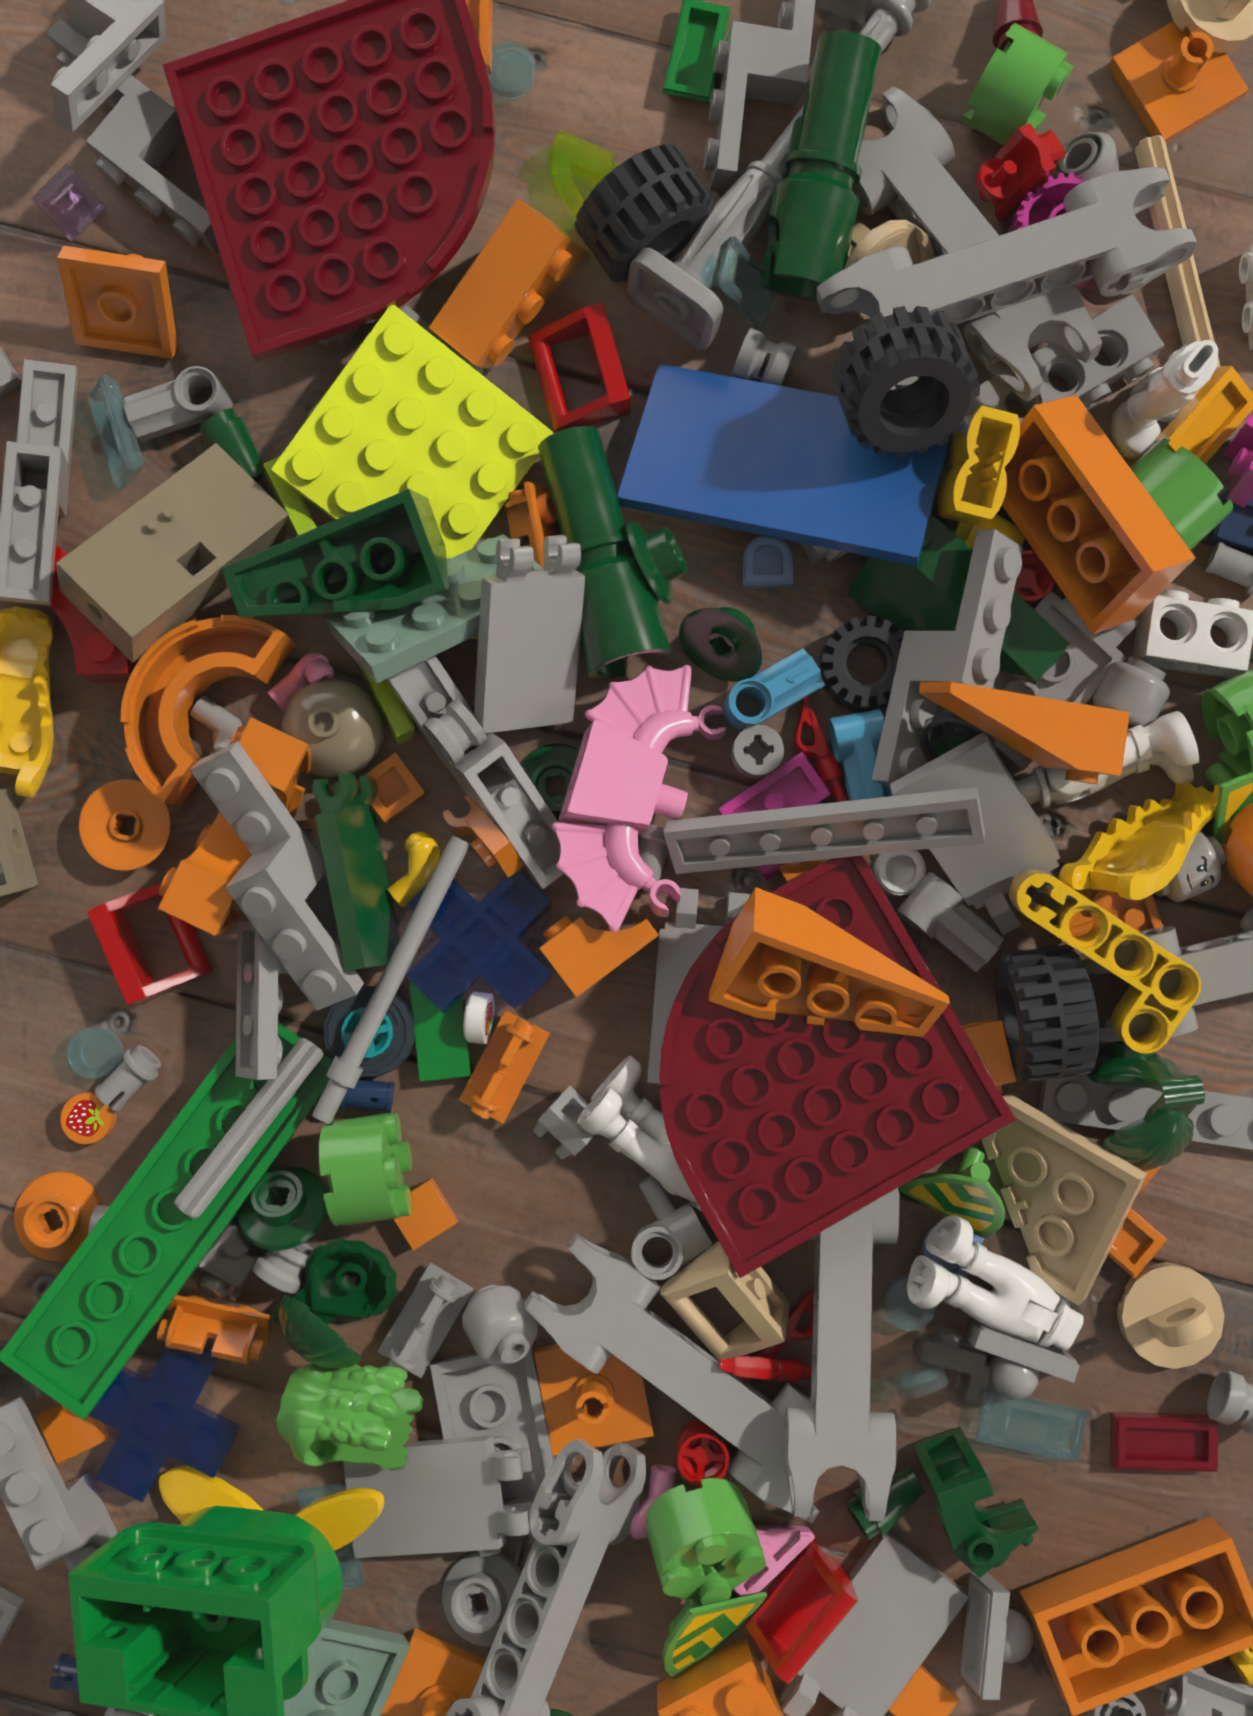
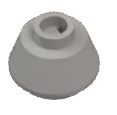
(1088, 156)

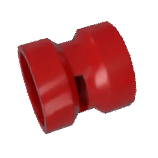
(1034, 578)
(702, 1460)

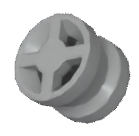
(455, 731)
(756, 760)
(283, 1267)

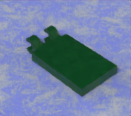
(356, 871)

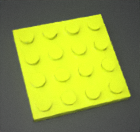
(414, 421)

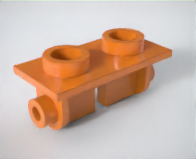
(532, 516)
(504, 1067)
(238, 1330)

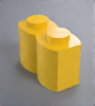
(978, 456)

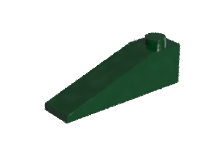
(357, 563)
(931, 597)

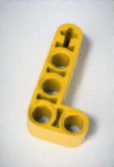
(1100, 944)

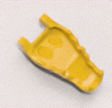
(25, 697)
(1147, 848)

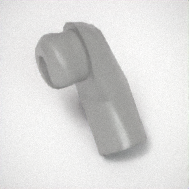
(216, 719)

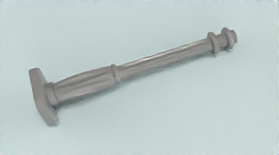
(680, 290)

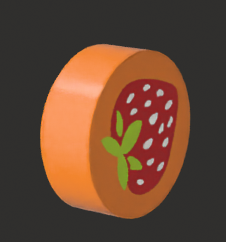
(87, 1118)

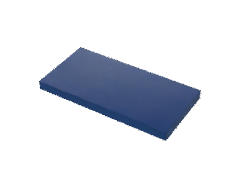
(776, 467)

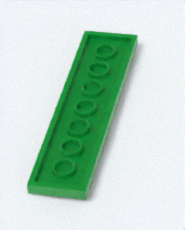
(147, 1246)

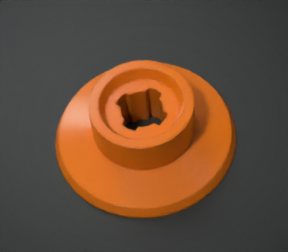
(102, 822)
(73, 1200)

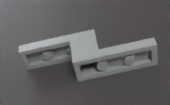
(120, 41)
(760, 66)
(136, 143)
(36, 481)
(959, 656)
(486, 772)
(276, 876)
(257, 982)
(49, 1515)

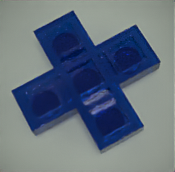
(483, 944)
(162, 1420)

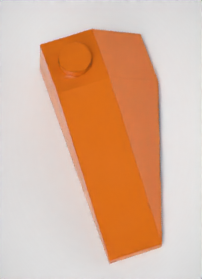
(1048, 731)
(804, 965)

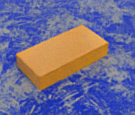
(1211, 415)

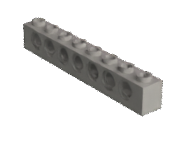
(1126, 340)

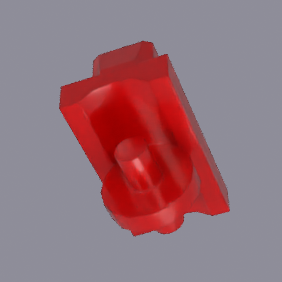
(1018, 169)

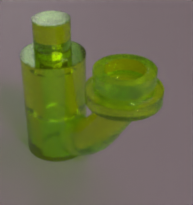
(580, 158)

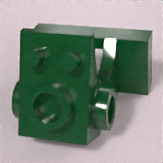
(977, 1534)

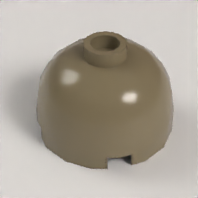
(337, 724)

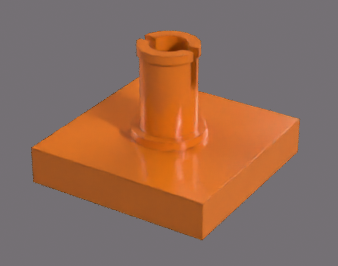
(1176, 80)
(118, 301)
(590, 1405)
(432, 1677)

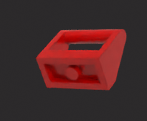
(594, 323)
(125, 954)
(801, 1610)

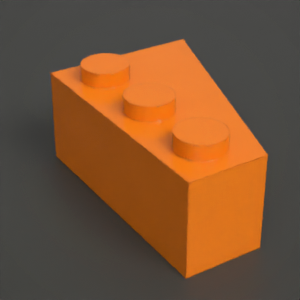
(507, 285)

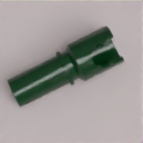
(814, 205)
(618, 602)

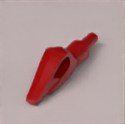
(819, 750)
(792, 1332)
(766, 1368)

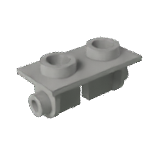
(425, 1320)
(1203, 1695)

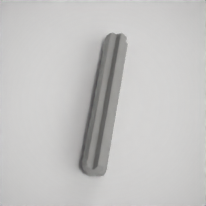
(248, 1129)

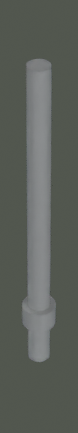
(346, 1069)

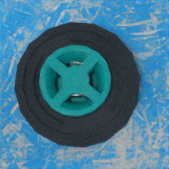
(394, 1038)

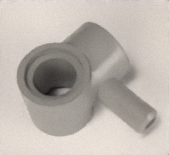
(677, 1226)

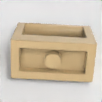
(752, 1296)

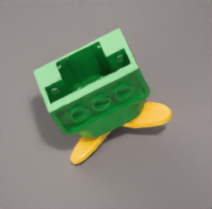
(211, 1607)

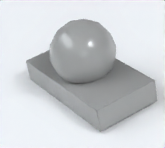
(1018, 1362)
(991, 1636)

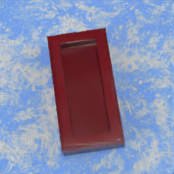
(1163, 1441)

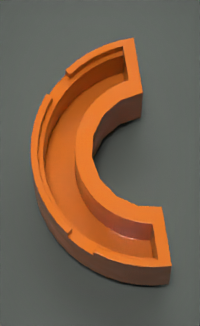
(171, 679)
(197, 887)

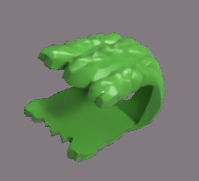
(348, 1415)

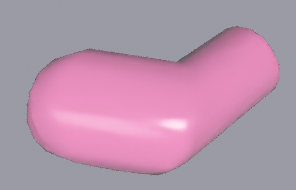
(308, 670)
(661, 1480)

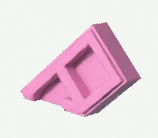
(779, 1547)

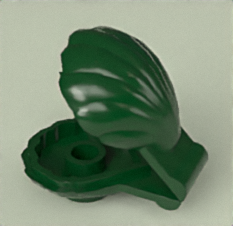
(1166, 1126)
(335, 1293)

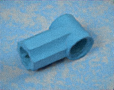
(775, 689)
(855, 745)

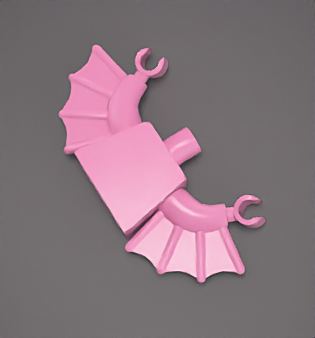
(620, 788)

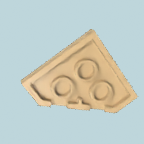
(1062, 1196)

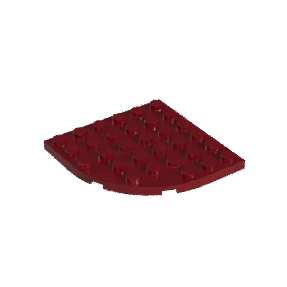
(338, 160)
(811, 1121)

